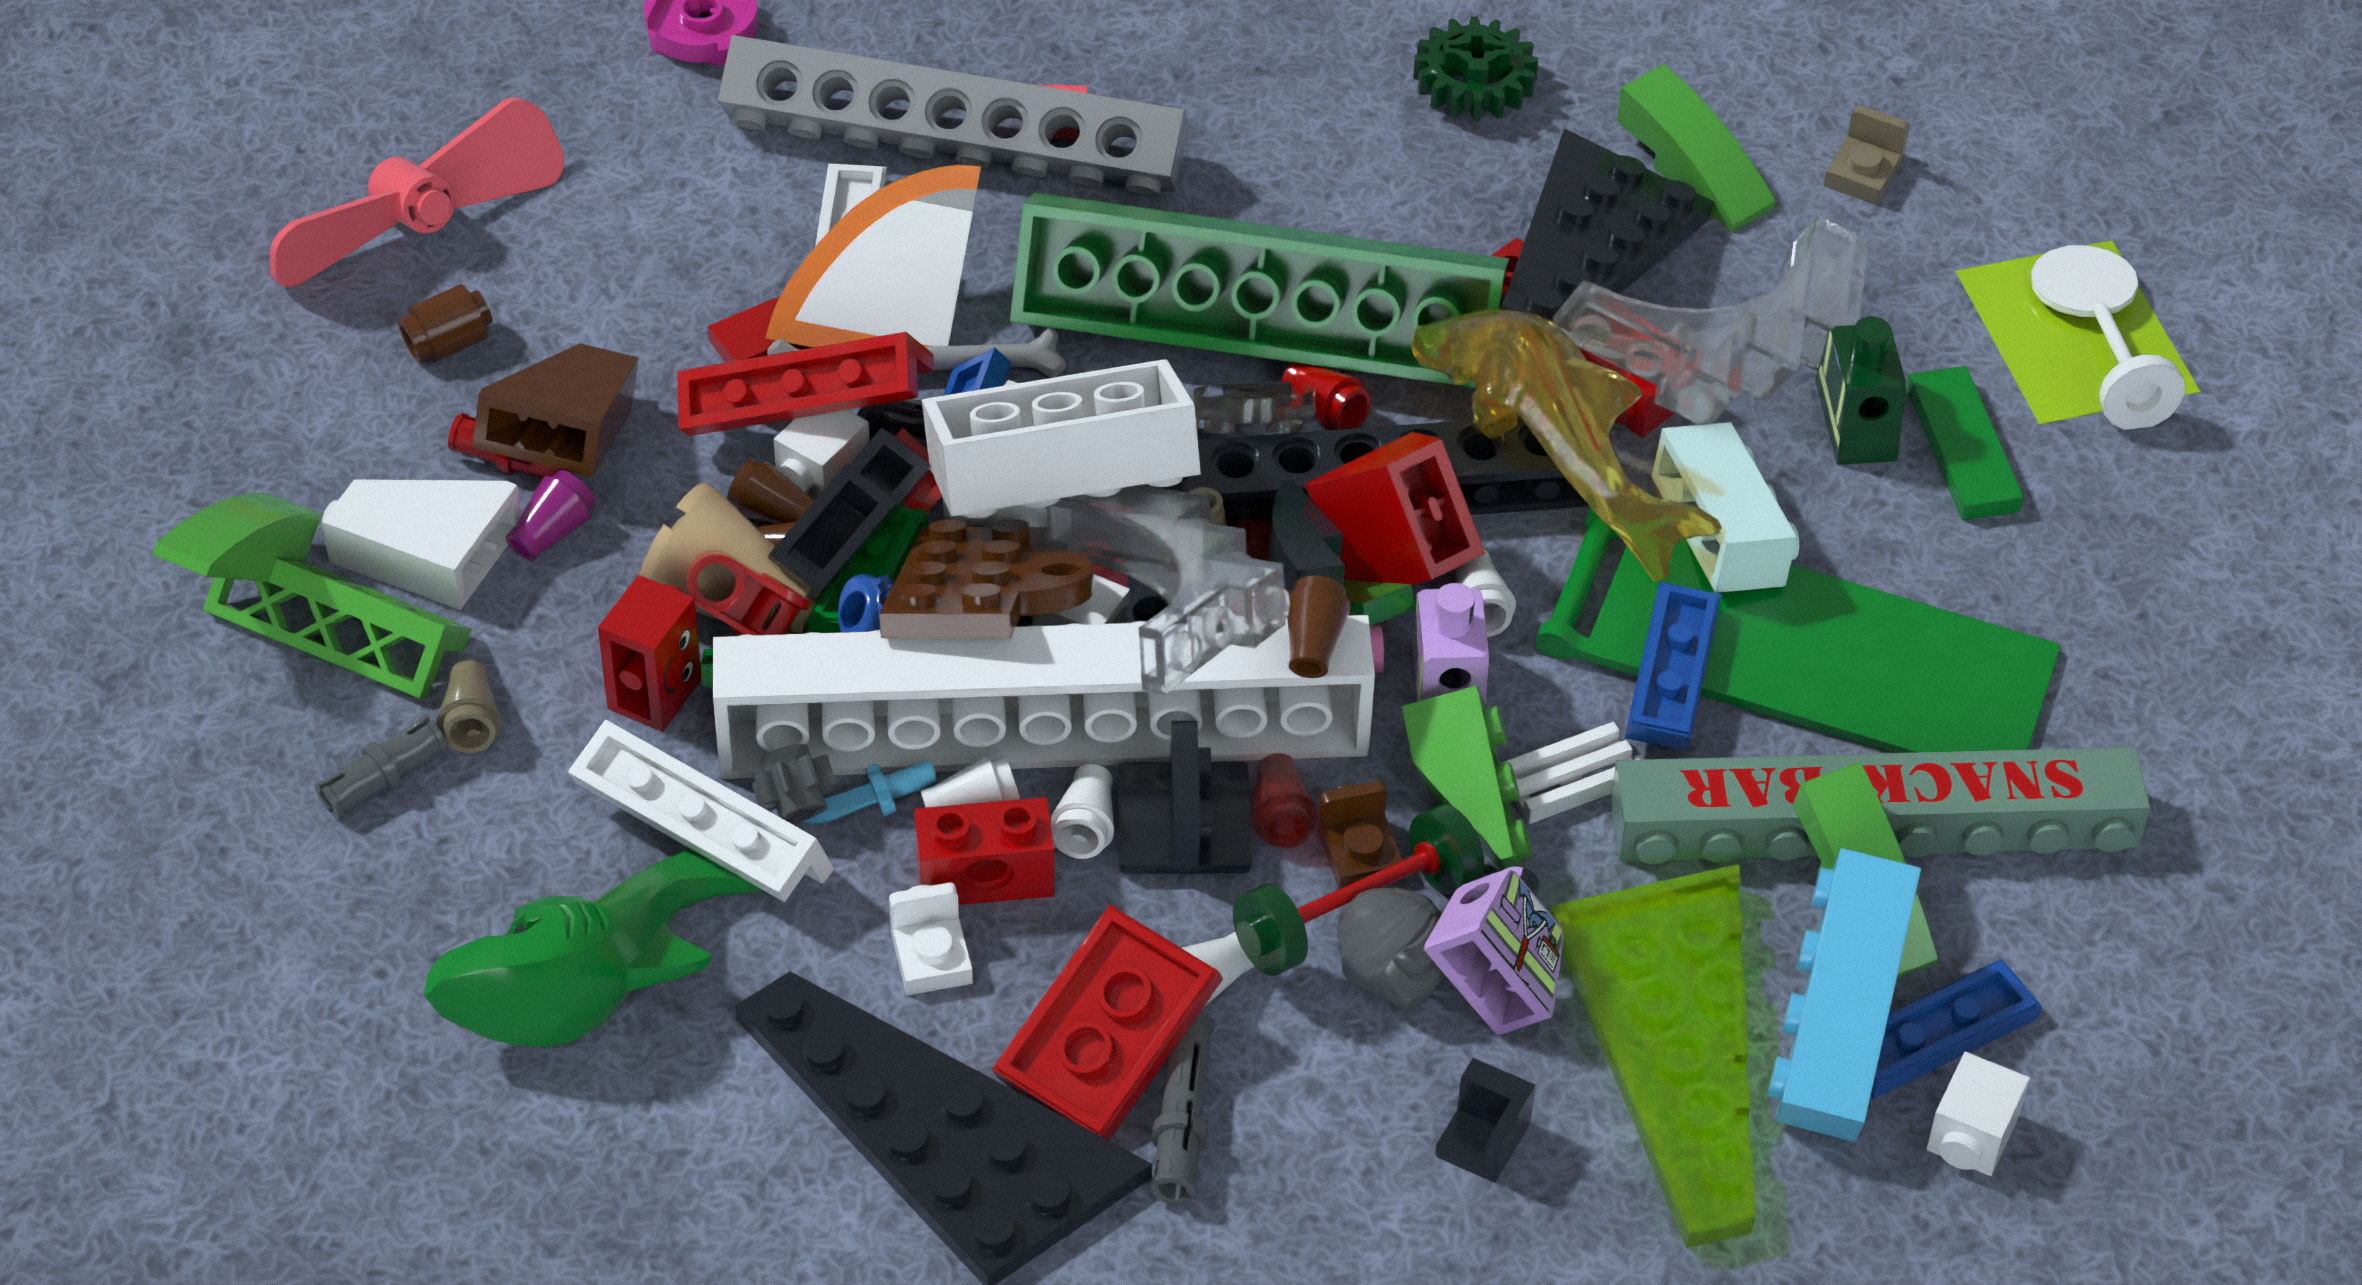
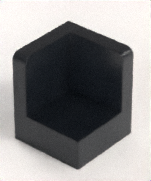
(1488, 1121)

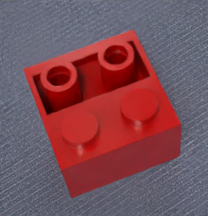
(1399, 512)

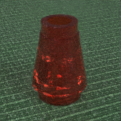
(1283, 803)

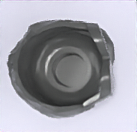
(1384, 944)

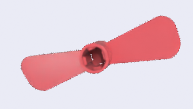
(495, 157)

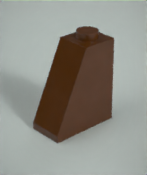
(559, 409)

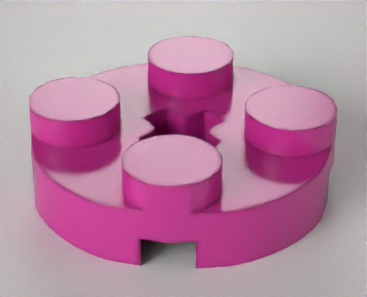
(680, 34)

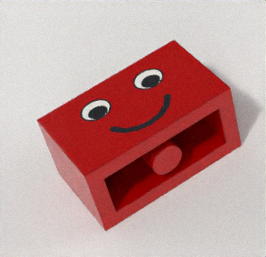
(650, 652)

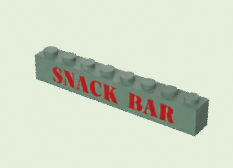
(1930, 798)

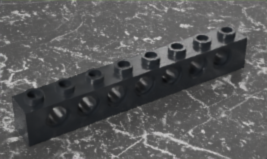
(1493, 473)

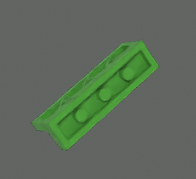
(351, 600)

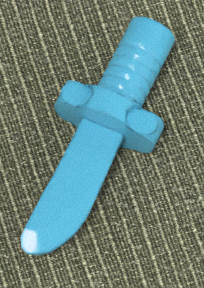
(880, 790)

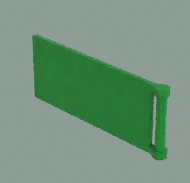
(1825, 654)

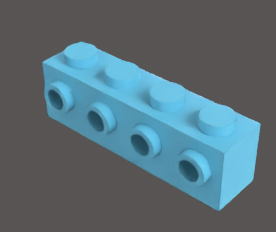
(1846, 994)

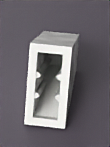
(422, 533)

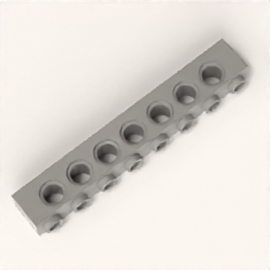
(759, 66)

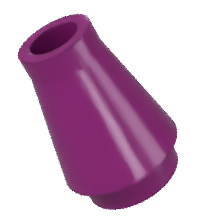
(551, 514)

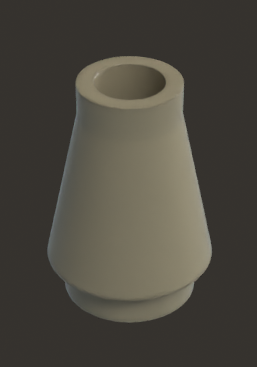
(469, 710)

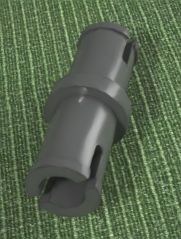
(381, 767)

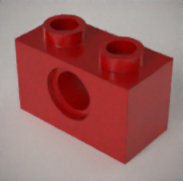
(987, 849)

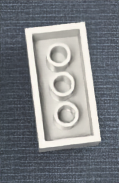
(1061, 438)

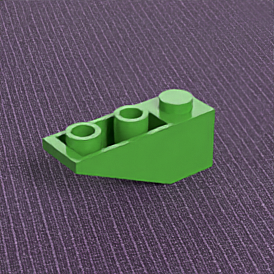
(1459, 761)

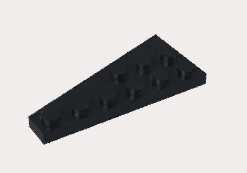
(1599, 223)
(959, 1147)

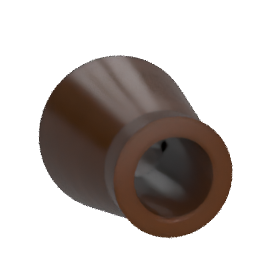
(767, 494)
(1315, 623)

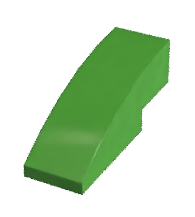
(1693, 146)
(241, 537)
(1847, 814)

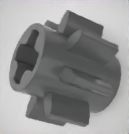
(794, 783)

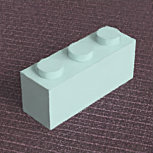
(1718, 474)

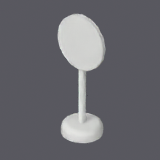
(2097, 284)

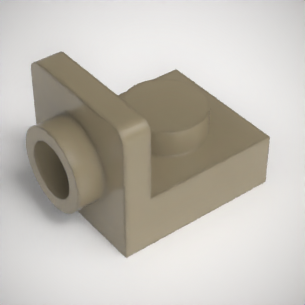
(1868, 155)

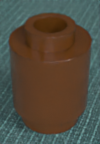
(445, 324)

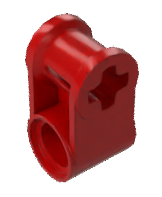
(749, 599)

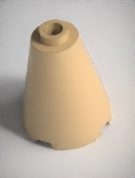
(708, 526)

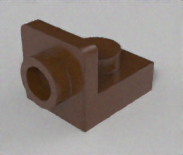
(1356, 831)

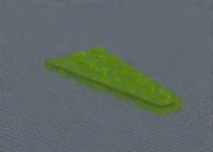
(1671, 1017)

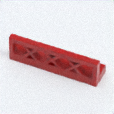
(801, 383)

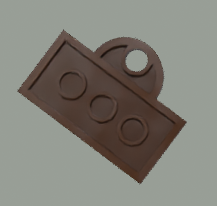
(981, 581)

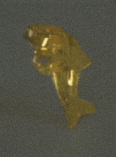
(1570, 407)

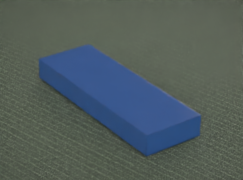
(1673, 666)
(1952, 1022)

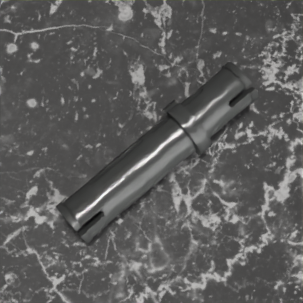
(1180, 1128)

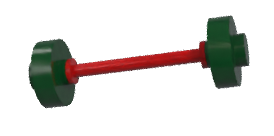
(1274, 929)

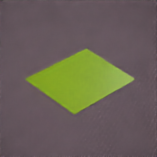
(2054, 354)

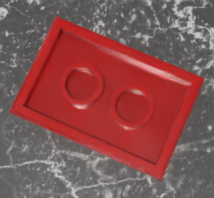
(1107, 1023)

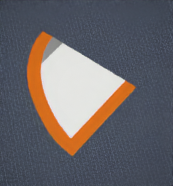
(885, 265)

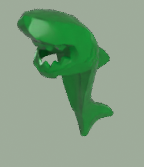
(577, 958)

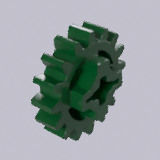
(1475, 68)

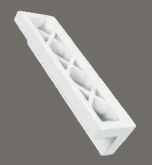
(699, 812)

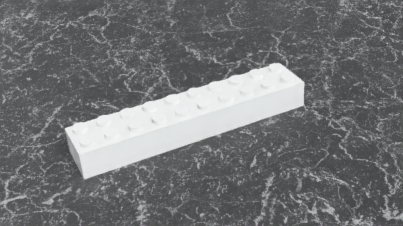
(1036, 698)

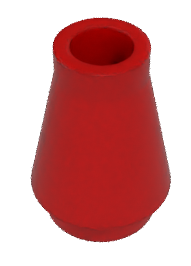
(1339, 397)

